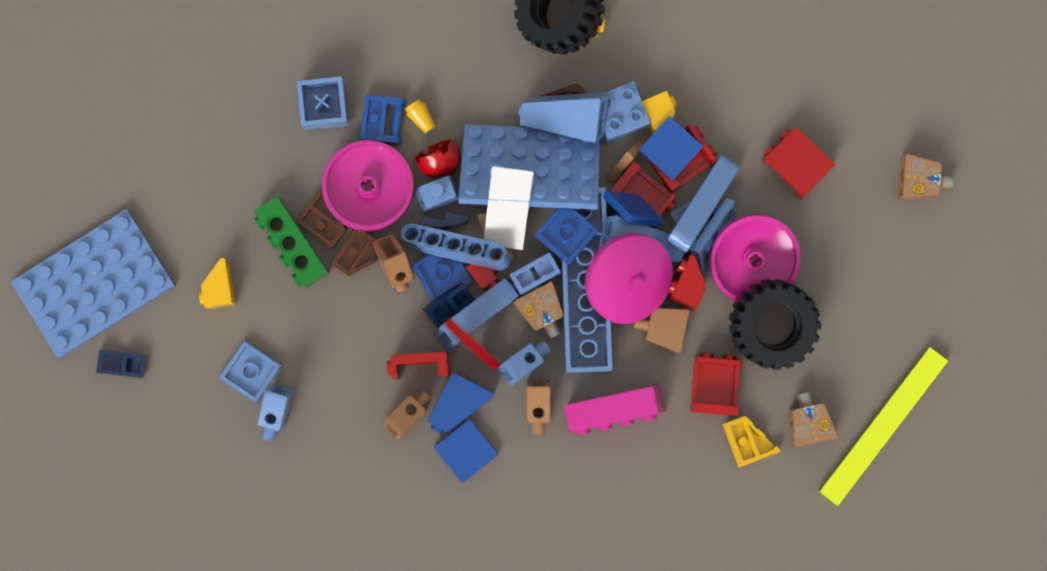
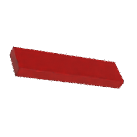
(472, 344)

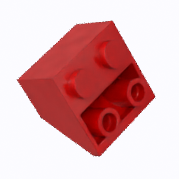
(689, 285)

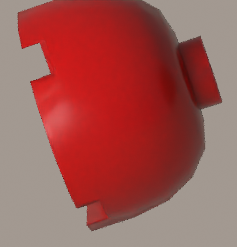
(439, 159)

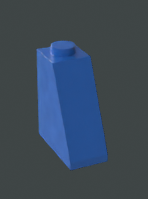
(457, 403)

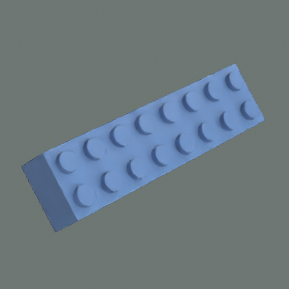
(585, 330)

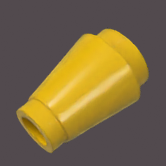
(420, 115)

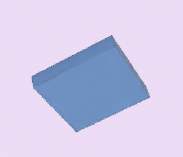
(250, 371)

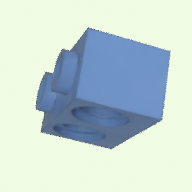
(535, 274)

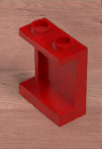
(798, 161)
(698, 164)
(638, 182)
(441, 358)
(715, 385)

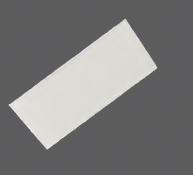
(508, 219)

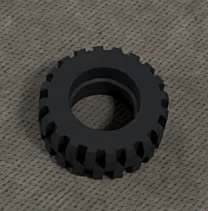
(568, 36)
(801, 337)

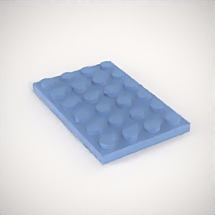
(561, 165)
(92, 283)

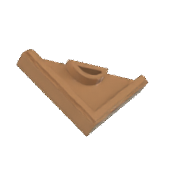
(627, 159)

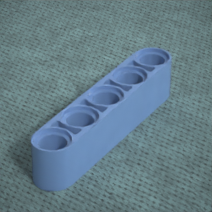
(703, 203)
(463, 253)

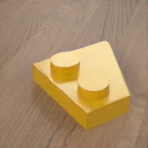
(747, 442)

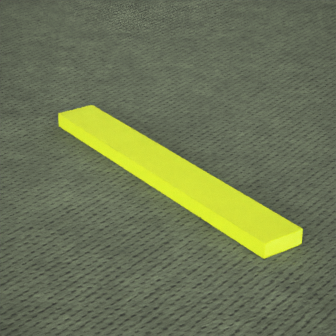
(883, 426)

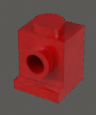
(483, 276)

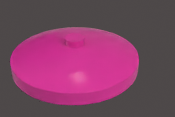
(367, 185)
(753, 251)
(628, 278)

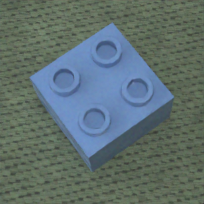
(322, 103)
(624, 113)

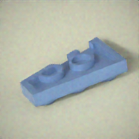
(701, 247)

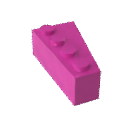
(615, 408)

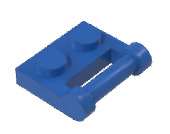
(375, 119)

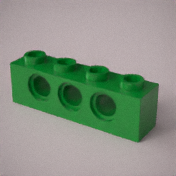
(276, 210)

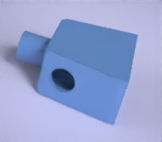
(437, 194)
(517, 368)
(276, 401)

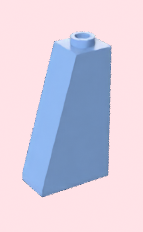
(569, 115)
(617, 226)
(478, 313)

